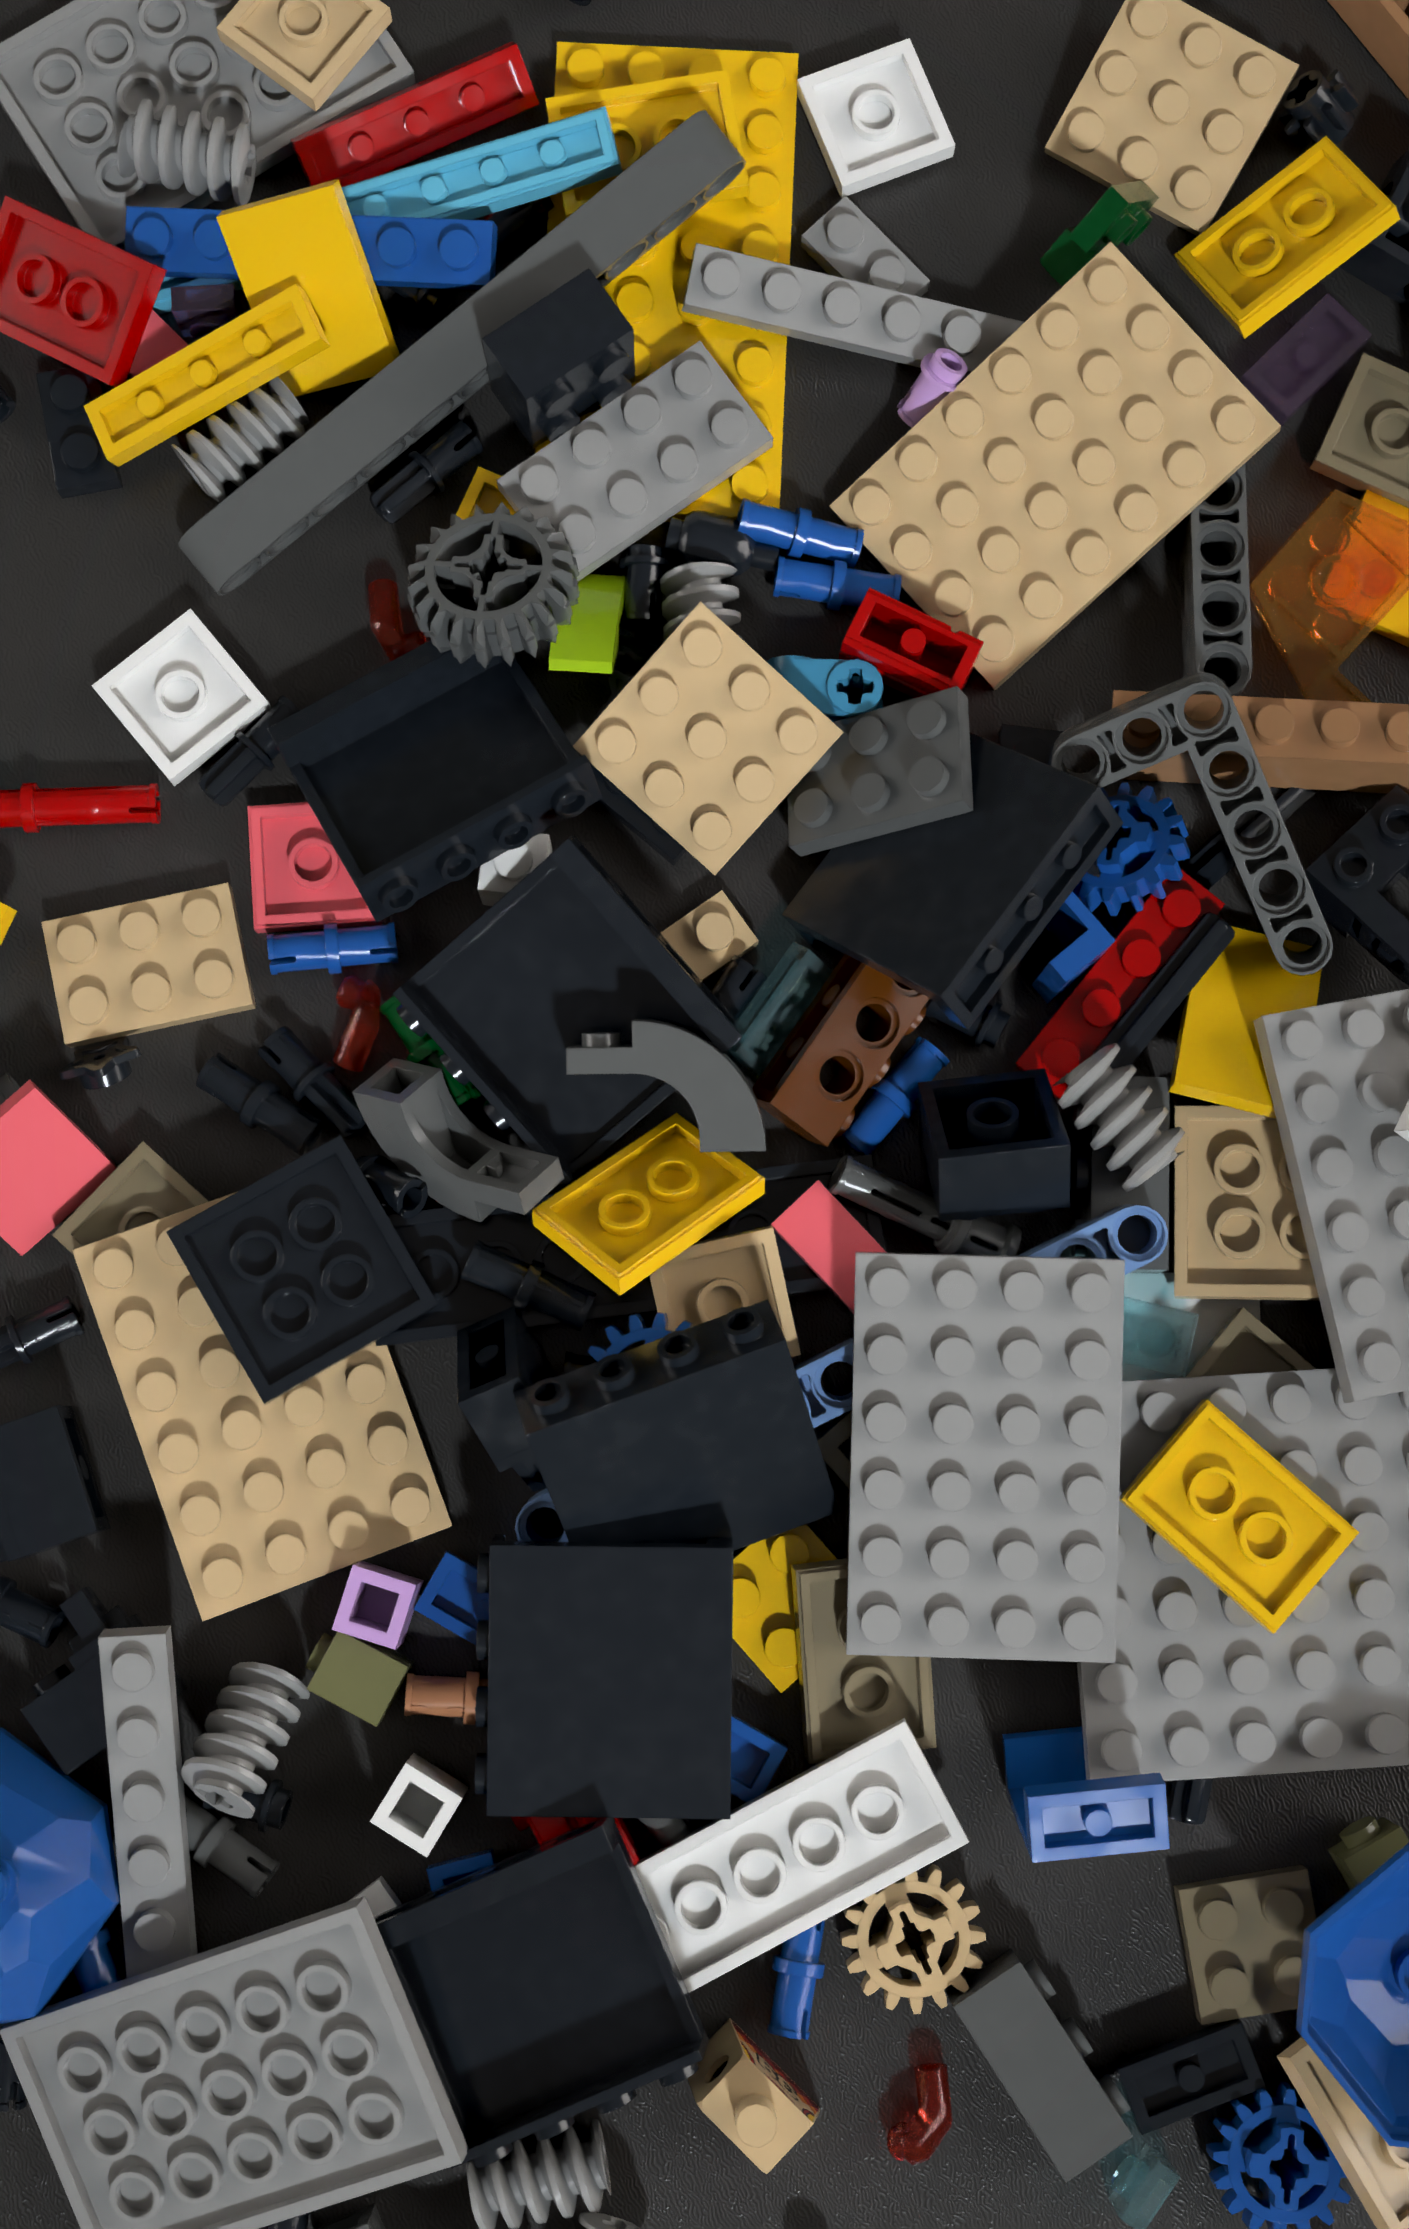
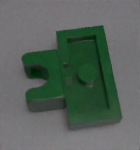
(1115, 218)

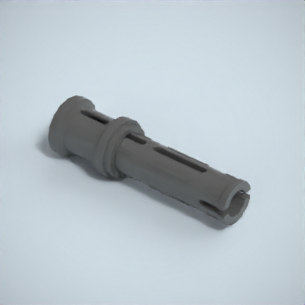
(857, 1181)

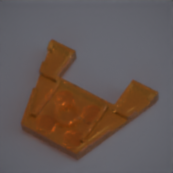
(1332, 590)

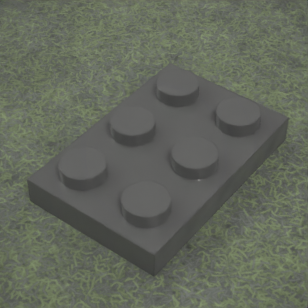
(886, 774)

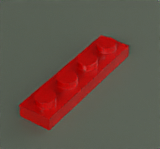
(418, 119)
(1117, 979)

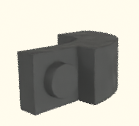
(694, 1066)
(434, 1141)

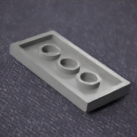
(640, 458)

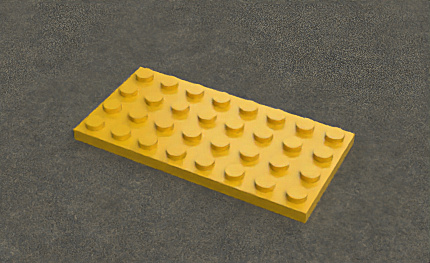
(757, 225)

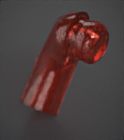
(386, 620)
(363, 1023)
(930, 2123)

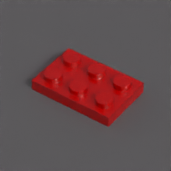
(73, 293)

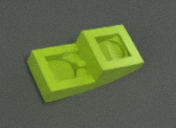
(593, 636)

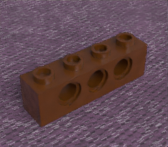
(826, 1030)

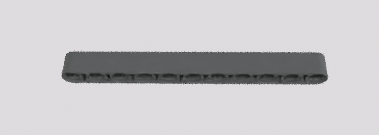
(450, 358)

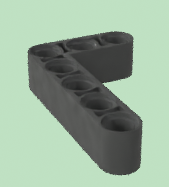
(1217, 587)
(1228, 799)

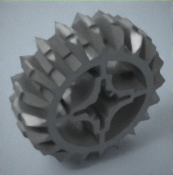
(506, 575)

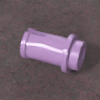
(938, 378)

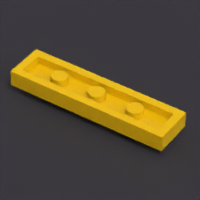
(207, 375)

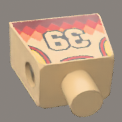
(751, 2098)

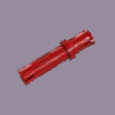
(39, 807)

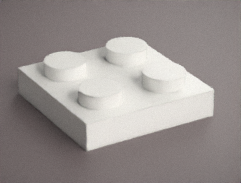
(875, 117)
(182, 697)

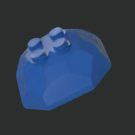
(53, 1877)
(1358, 1995)

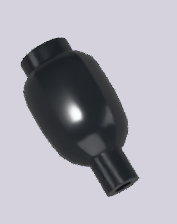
(716, 539)

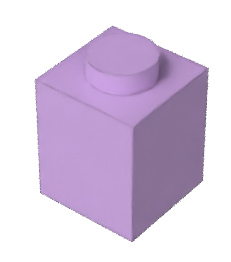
(377, 1605)

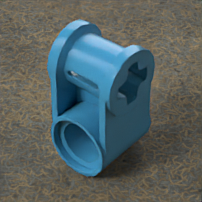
(828, 683)

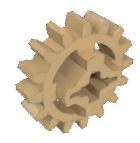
(938, 1927)

